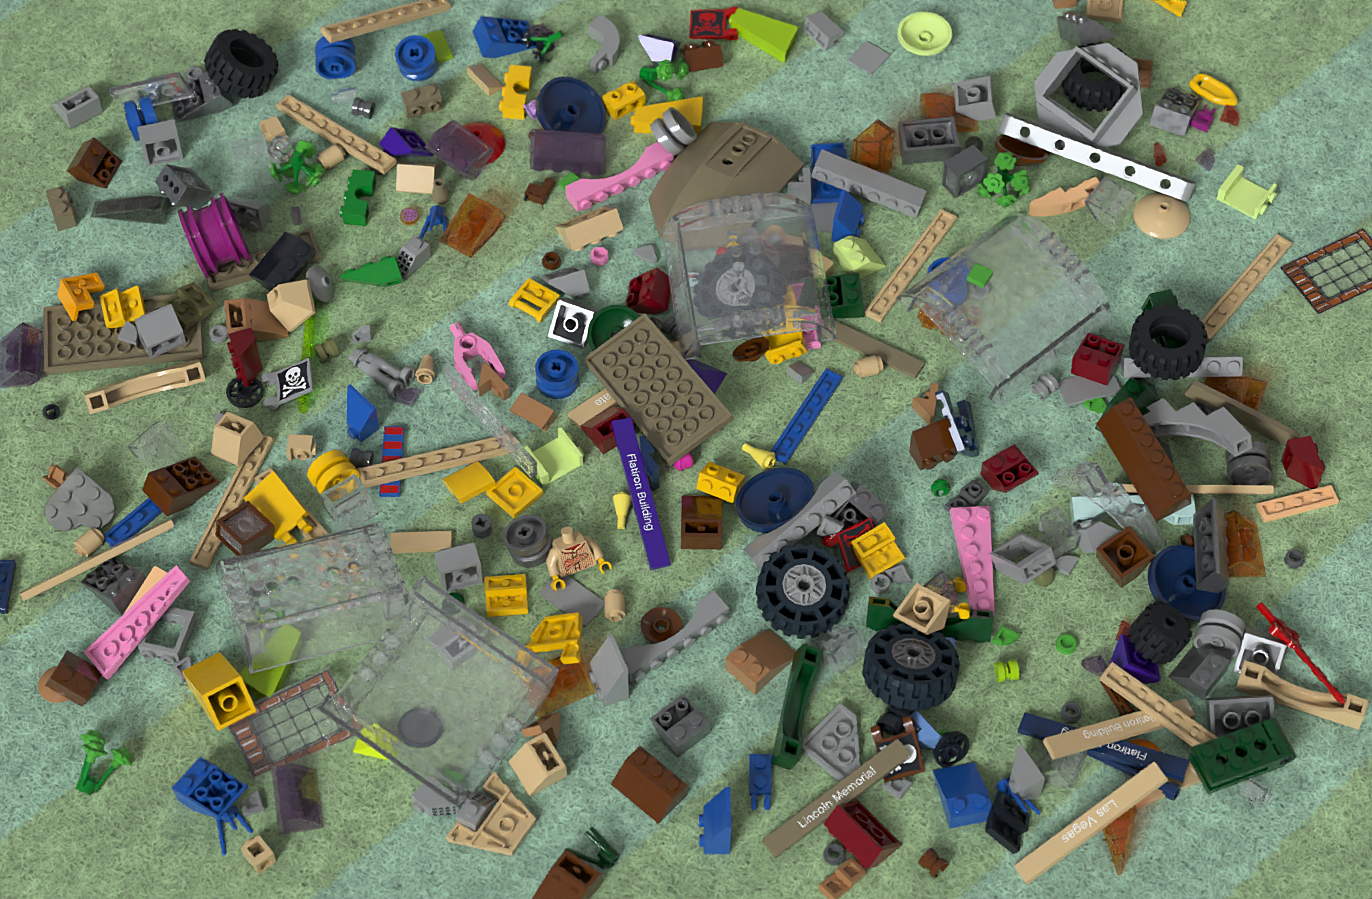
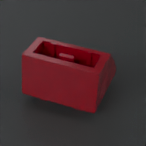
(649, 292)
(245, 355)
(1097, 359)
(600, 428)
(1303, 462)
(1007, 470)

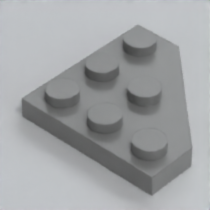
(835, 743)

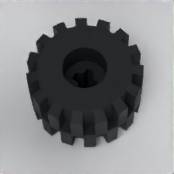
(1160, 633)

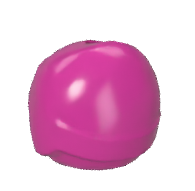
(684, 463)

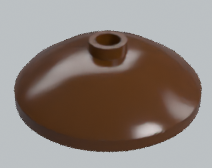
(1023, 152)

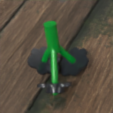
(543, 44)

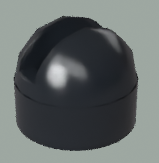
(52, 416)

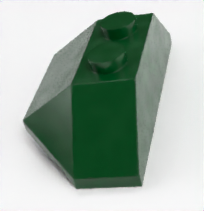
(1139, 390)

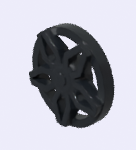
(244, 393)
(951, 749)

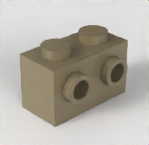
(421, 100)
(61, 209)

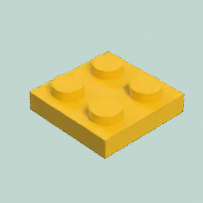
(515, 492)

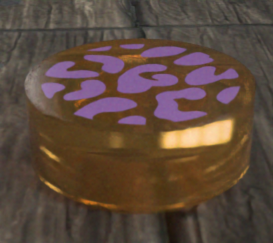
(409, 216)

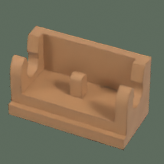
(533, 411)

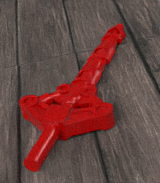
(1279, 629)

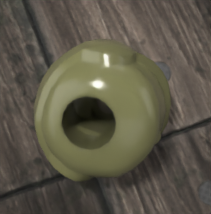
(1045, 578)

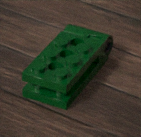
(1241, 755)

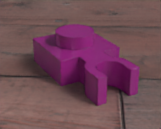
(1203, 119)

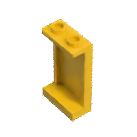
(785, 347)

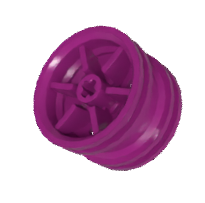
(214, 235)

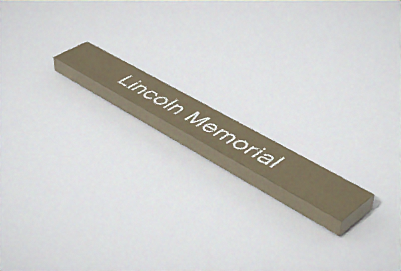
(843, 792)

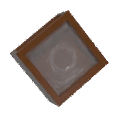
(244, 529)

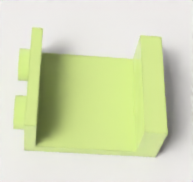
(1245, 195)
(556, 458)

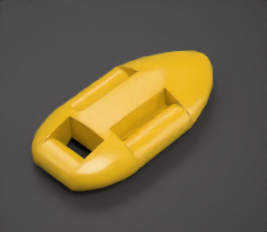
(1213, 90)

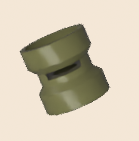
(326, 350)

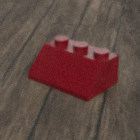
(861, 833)

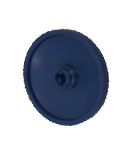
(570, 107)
(773, 498)
(1174, 582)

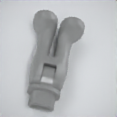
(373, 365)

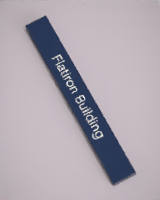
(1118, 751)

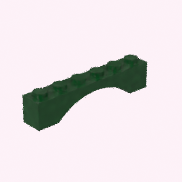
(976, 627)
(789, 733)

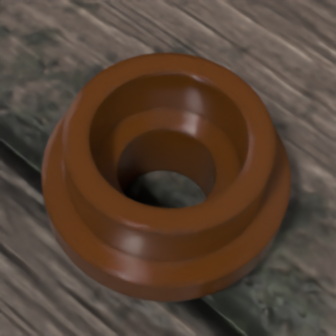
(551, 265)

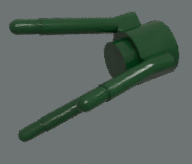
(607, 854)

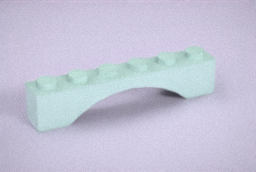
(1084, 509)

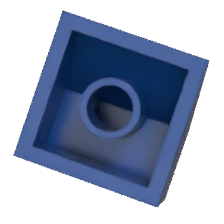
(847, 217)

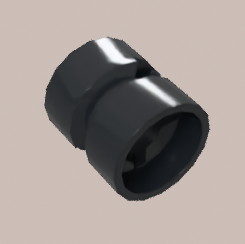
(892, 720)

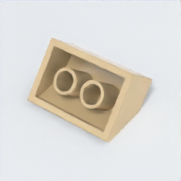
(590, 228)

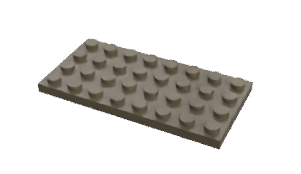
(93, 346)
(658, 389)

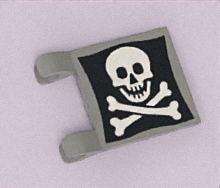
(290, 383)

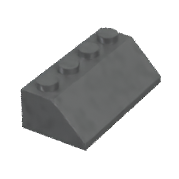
(1211, 548)

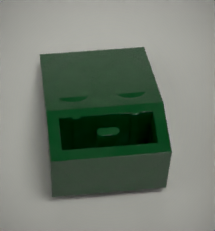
(846, 296)

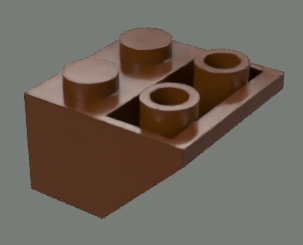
(702, 56)
(94, 164)

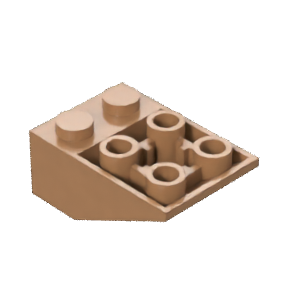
(253, 314)

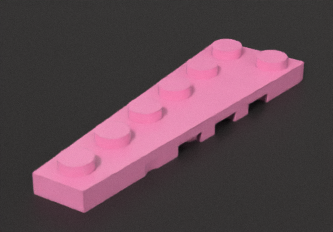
(974, 547)
(126, 633)

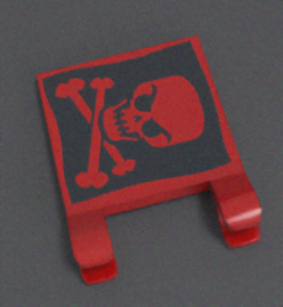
(711, 24)
(844, 540)

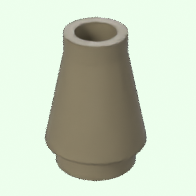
(440, 193)

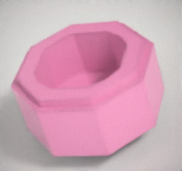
(599, 256)

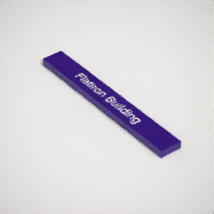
(640, 494)

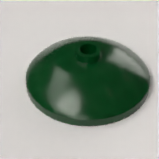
(607, 321)

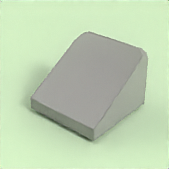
(799, 372)

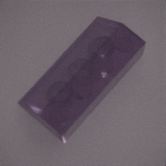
(568, 152)

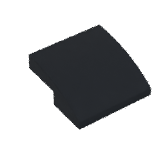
(1007, 822)

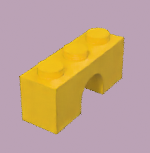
(516, 80)

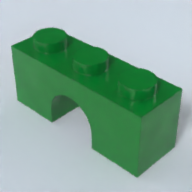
(359, 184)

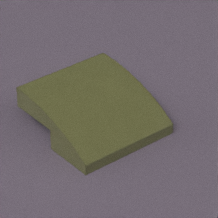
(190, 305)

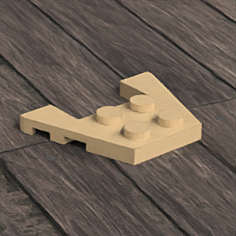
(504, 826)

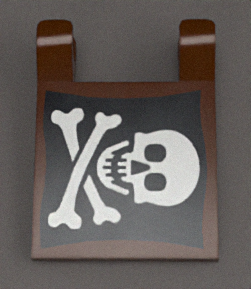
(915, 763)

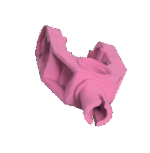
(476, 346)

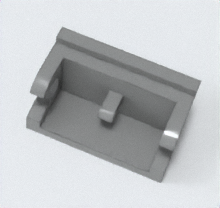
(822, 30)

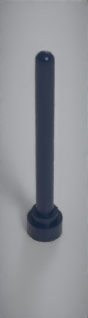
(1170, 790)

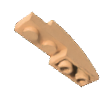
(1061, 202)

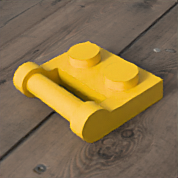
(536, 294)

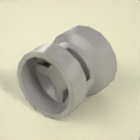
(1046, 385)

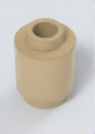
(331, 156)
(868, 366)
(88, 542)
(614, 605)

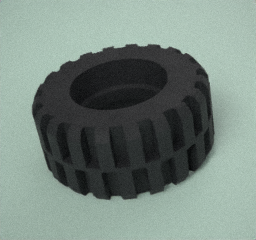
(241, 63)
(1088, 92)
(1163, 361)

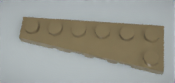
(234, 274)

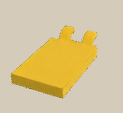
(279, 507)

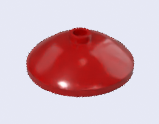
(490, 135)

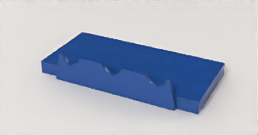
(822, 191)

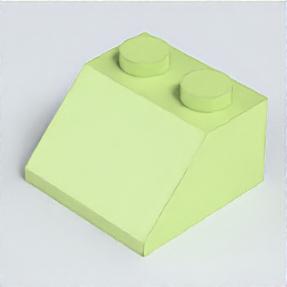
(856, 256)

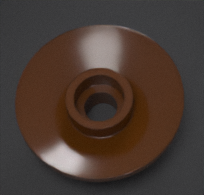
(751, 350)
(660, 617)

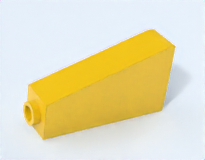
(689, 108)

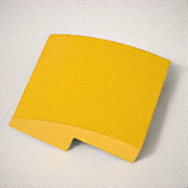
(122, 306)
(469, 482)
(877, 550)
(502, 588)

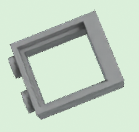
(1037, 562)
(170, 655)

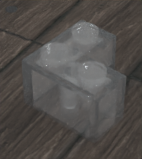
(1058, 532)

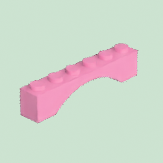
(587, 192)

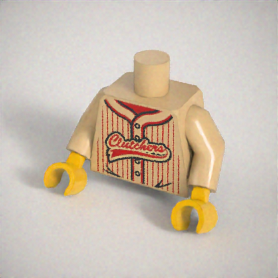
(572, 554)

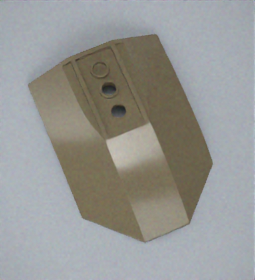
(700, 174)

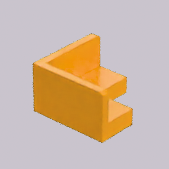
(76, 291)

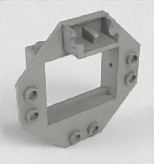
(1122, 116)

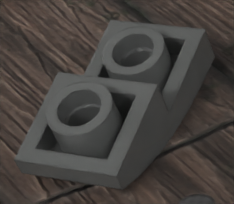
(968, 496)

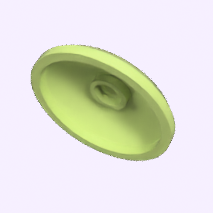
(927, 27)

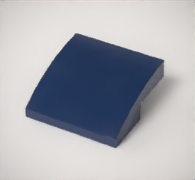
(650, 465)

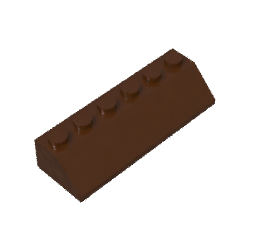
(1144, 460)

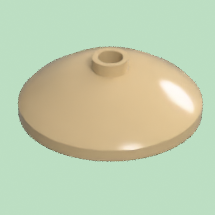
(1161, 216)

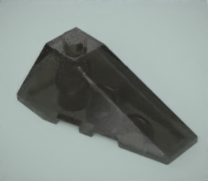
(141, 208)

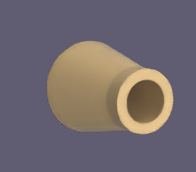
(425, 371)

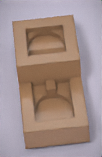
(842, 880)

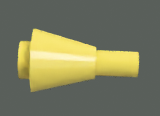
(764, 458)
(622, 504)

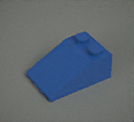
(962, 795)
(716, 824)

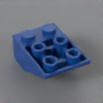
(500, 36)
(208, 789)

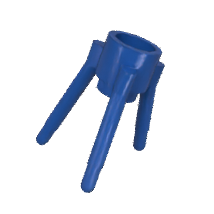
(435, 217)
(1004, 786)
(229, 817)

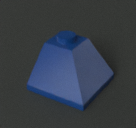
(361, 415)

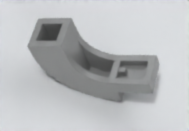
(608, 35)

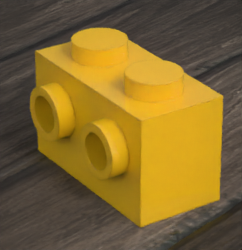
(624, 100)
(720, 482)

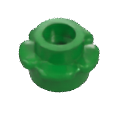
(939, 485)

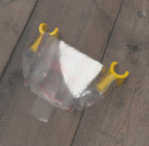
(947, 588)

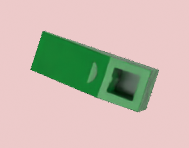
(381, 274)

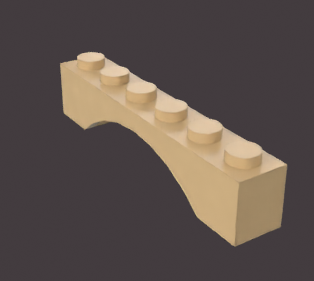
(132, 388)
(1259, 680)

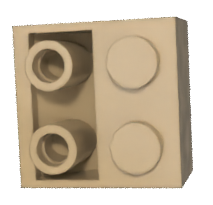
(234, 438)
(538, 765)

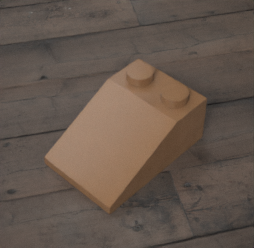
(759, 660)

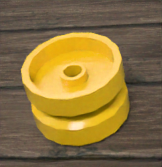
(330, 470)

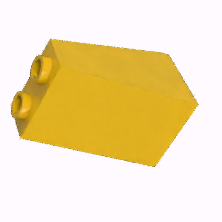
(219, 690)

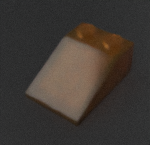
(942, 105)
(472, 225)
(1118, 838)

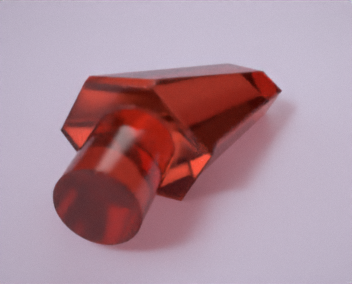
(1159, 155)

